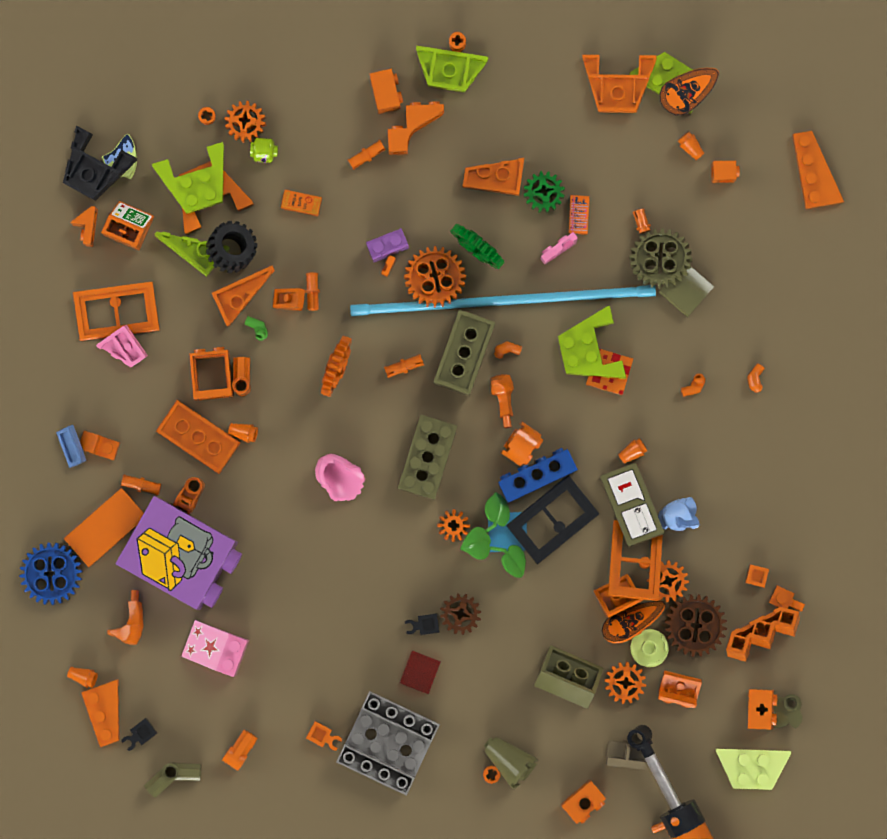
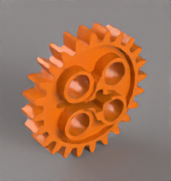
(418, 281)
(336, 366)

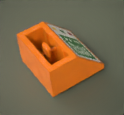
(127, 225)

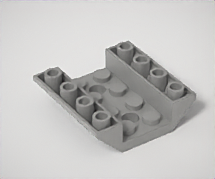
(381, 756)

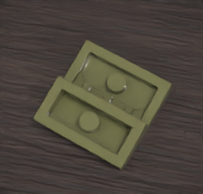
(687, 293)

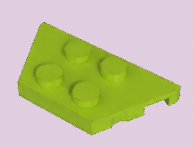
(449, 68)
(663, 71)

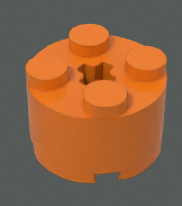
(522, 444)

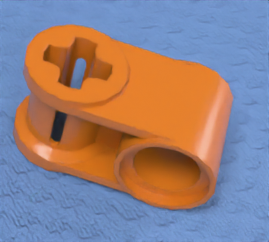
(189, 496)

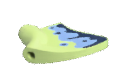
(127, 145)

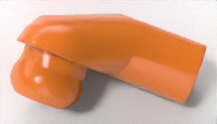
(506, 347)
(753, 378)

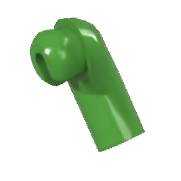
(259, 327)

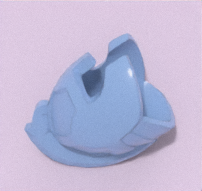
(679, 515)

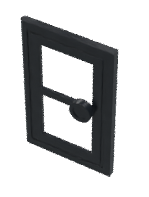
(516, 524)

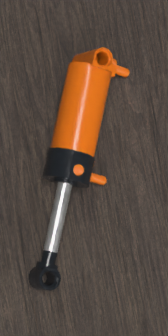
(683, 819)

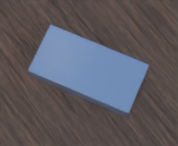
(71, 446)

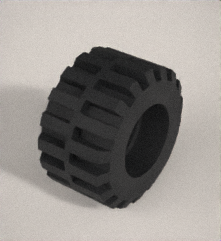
(224, 259)

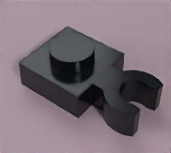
(426, 624)
(141, 733)

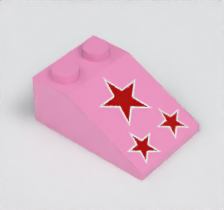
(215, 648)

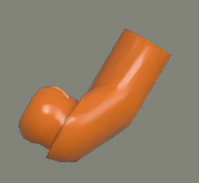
(695, 387)

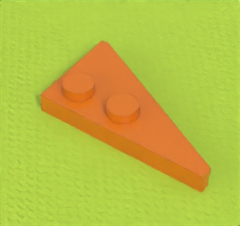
(236, 296)

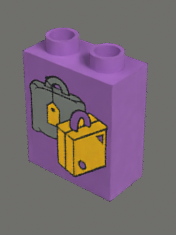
(179, 554)

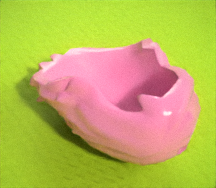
(339, 477)

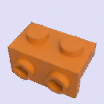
(679, 689)

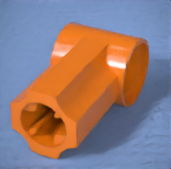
(241, 373)
(238, 752)

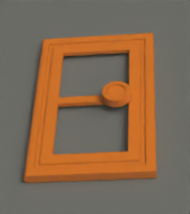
(114, 293)
(654, 563)

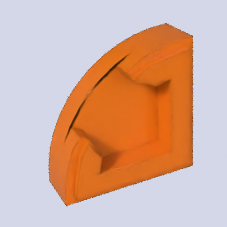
(388, 266)

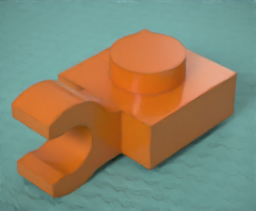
(784, 598)

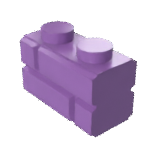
(387, 245)

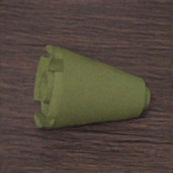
(510, 760)

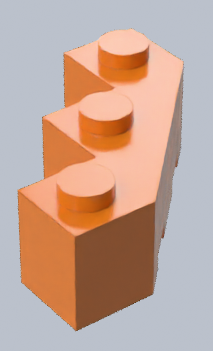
(762, 632)

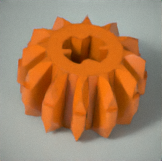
(448, 529)

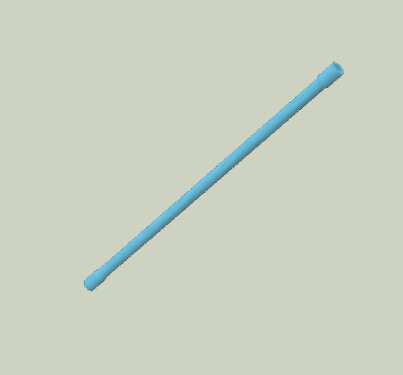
(639, 291)

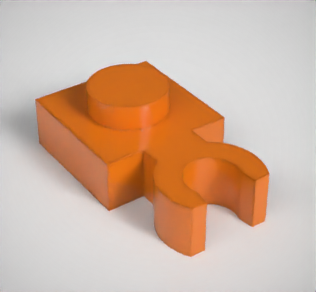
(321, 734)

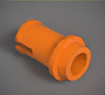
(641, 221)

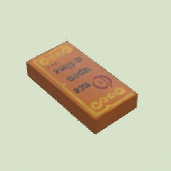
(301, 203)

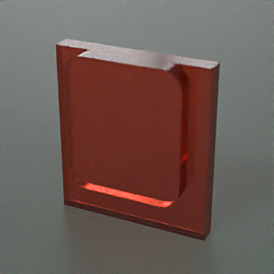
(420, 672)

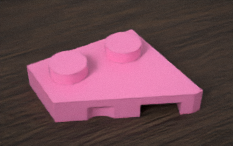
(563, 244)
(123, 346)

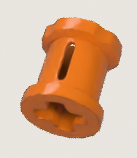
(457, 35)

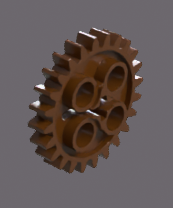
(713, 627)

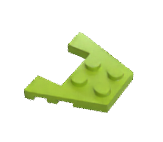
(198, 188)
(581, 348)

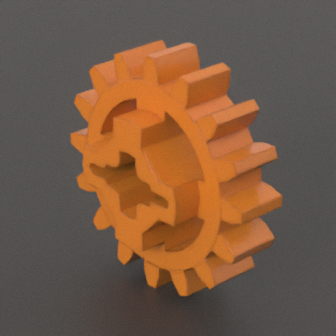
(253, 122)
(671, 589)
(624, 691)

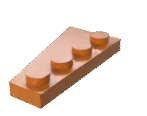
(815, 176)

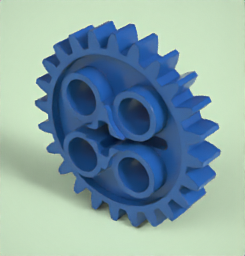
(68, 572)

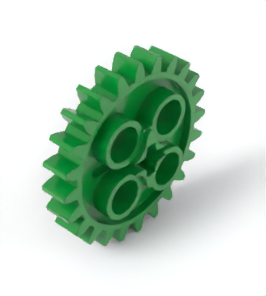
(480, 249)

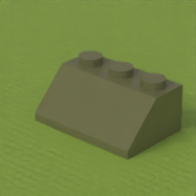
(569, 677)

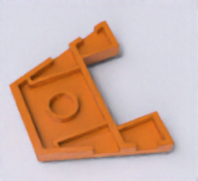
(618, 92)
(240, 199)

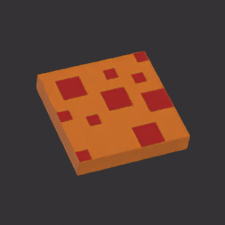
(611, 384)

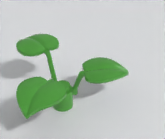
(478, 542)

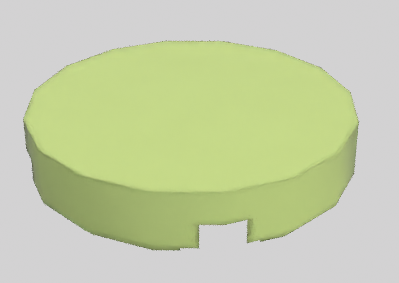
(649, 648)

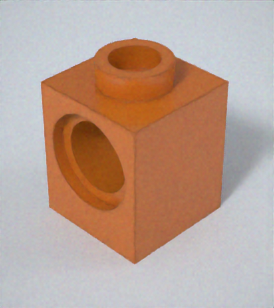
(724, 171)

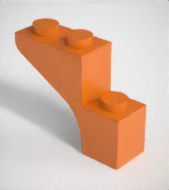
(416, 118)

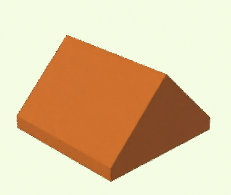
(612, 605)

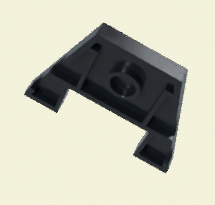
(89, 174)

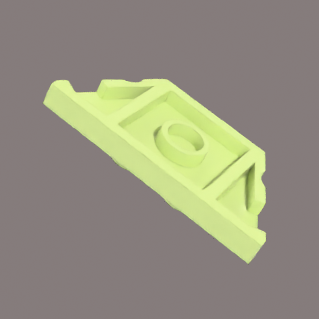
(753, 767)

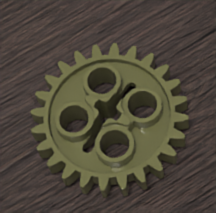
(679, 258)

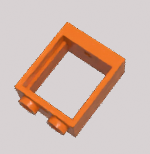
(216, 393)

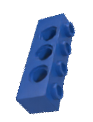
(566, 467)

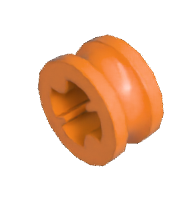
(204, 121)
(485, 772)

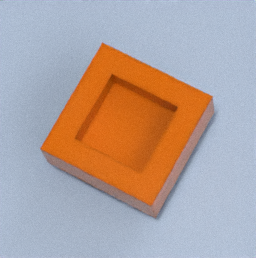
(757, 576)

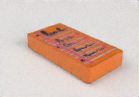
(578, 214)

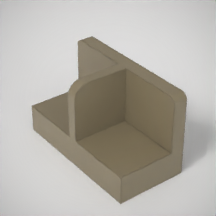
(624, 755)

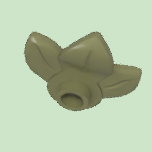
(786, 714)

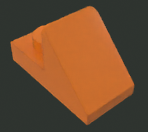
(88, 220)
(289, 299)
(99, 445)

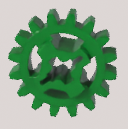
(535, 193)

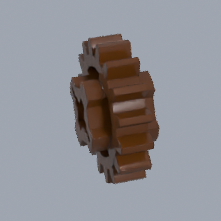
(457, 625)

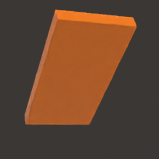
(198, 437)
(105, 527)

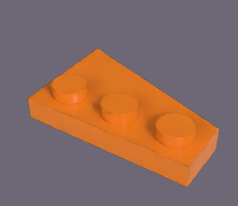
(496, 177)
(103, 711)

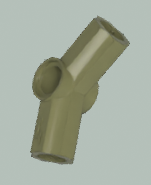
(162, 780)

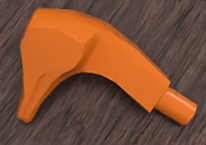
(502, 387)
(133, 630)

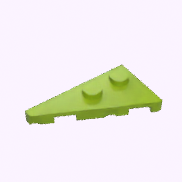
(190, 250)

